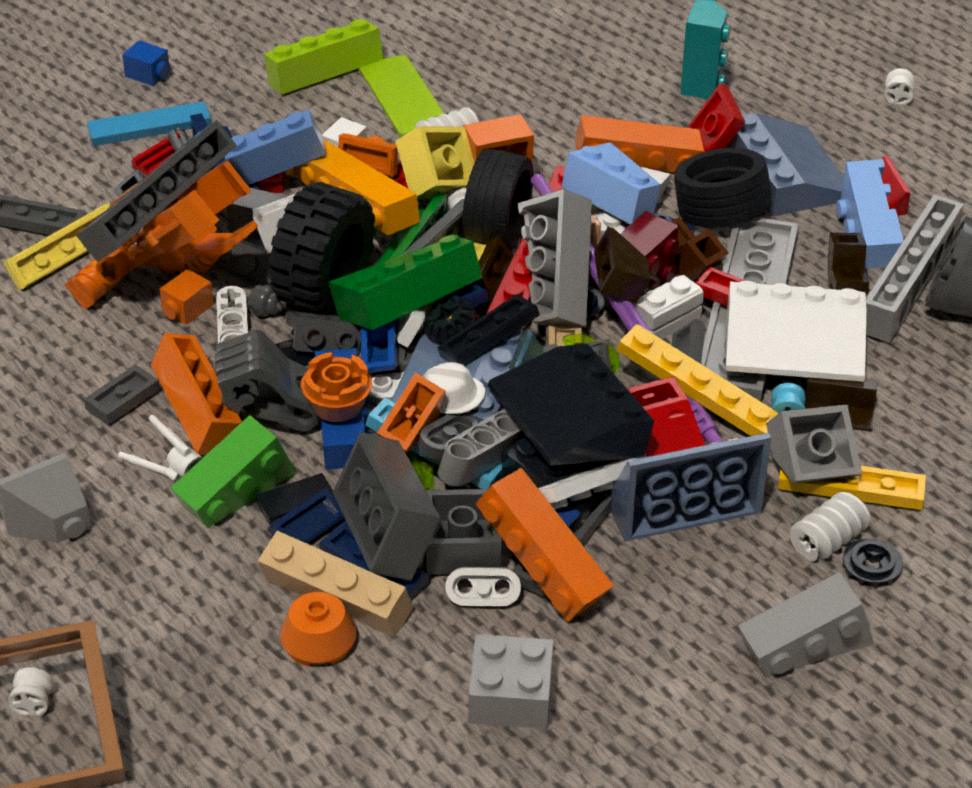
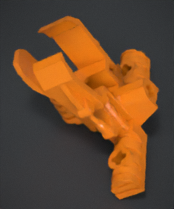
(174, 239)

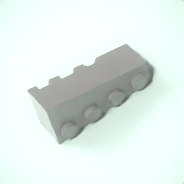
(558, 255)

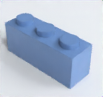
(277, 147)

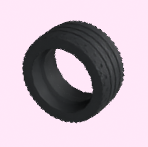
(722, 187)
(493, 195)

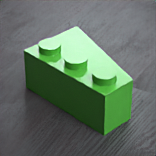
(234, 473)

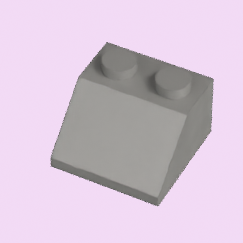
(814, 443)

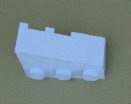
(611, 181)
(867, 211)

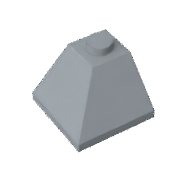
(44, 502)

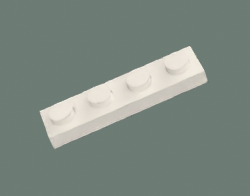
(579, 485)

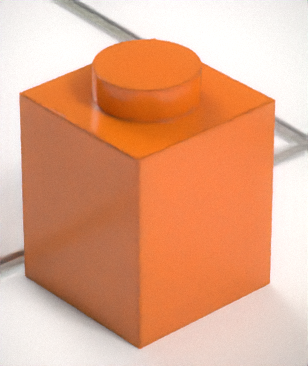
(186, 297)

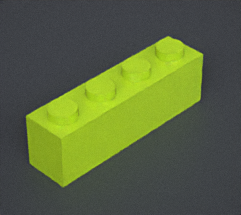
(323, 56)

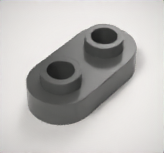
(435, 435)

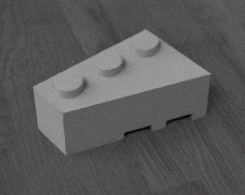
(808, 628)

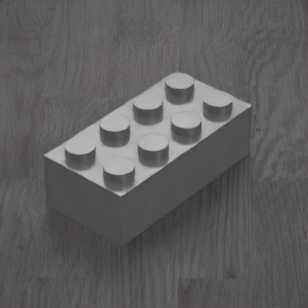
(386, 506)

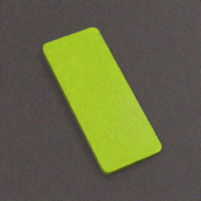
(400, 92)

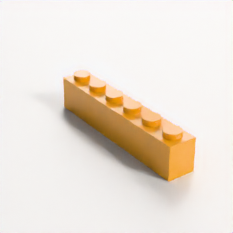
(391, 202)

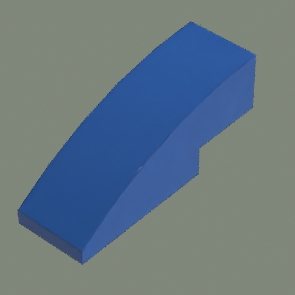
(380, 347)

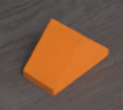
(413, 411)

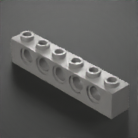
(911, 267)

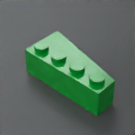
(405, 282)

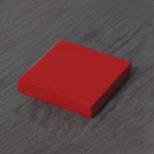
(718, 119)

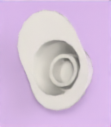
(462, 390)

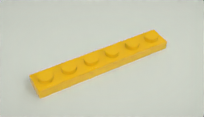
(696, 381)

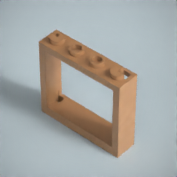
(60, 641)

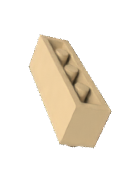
(363, 593)

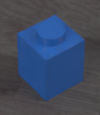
(146, 63)

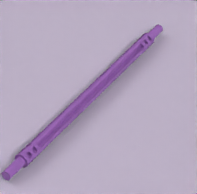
(630, 318)

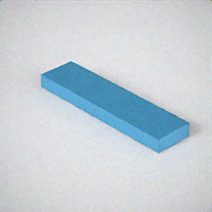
(145, 123)

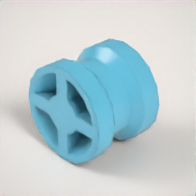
(788, 397)

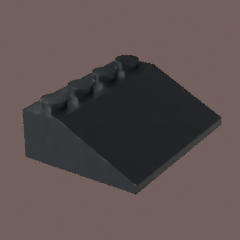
(574, 407)

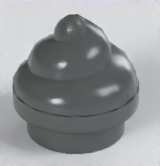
(264, 301)

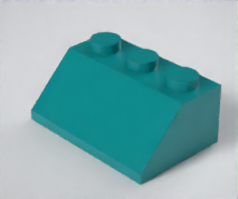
(704, 49)

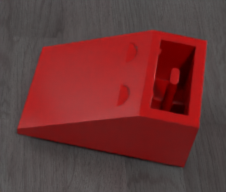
(673, 417)

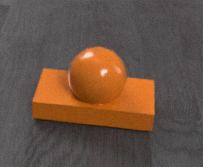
(372, 151)

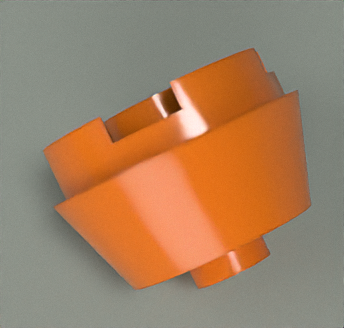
(336, 386)
(318, 630)

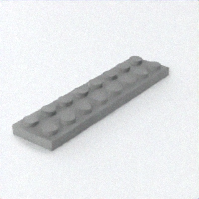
(760, 254)

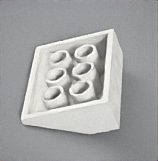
(796, 331)

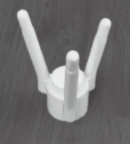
(180, 458)

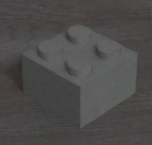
(463, 533)

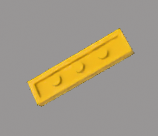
(872, 486)

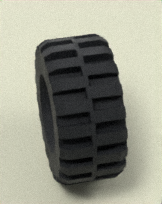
(317, 241)

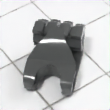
(254, 358)

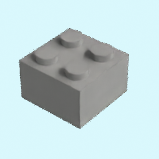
(510, 681)

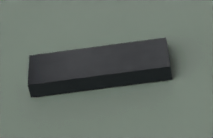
(488, 330)

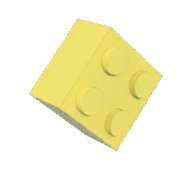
(435, 159)

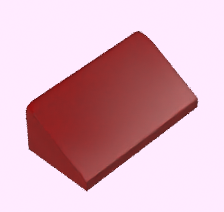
(900, 192)

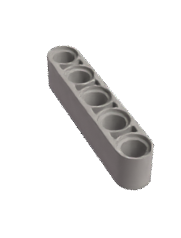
(478, 449)

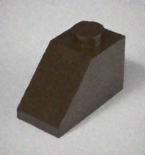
(621, 267)

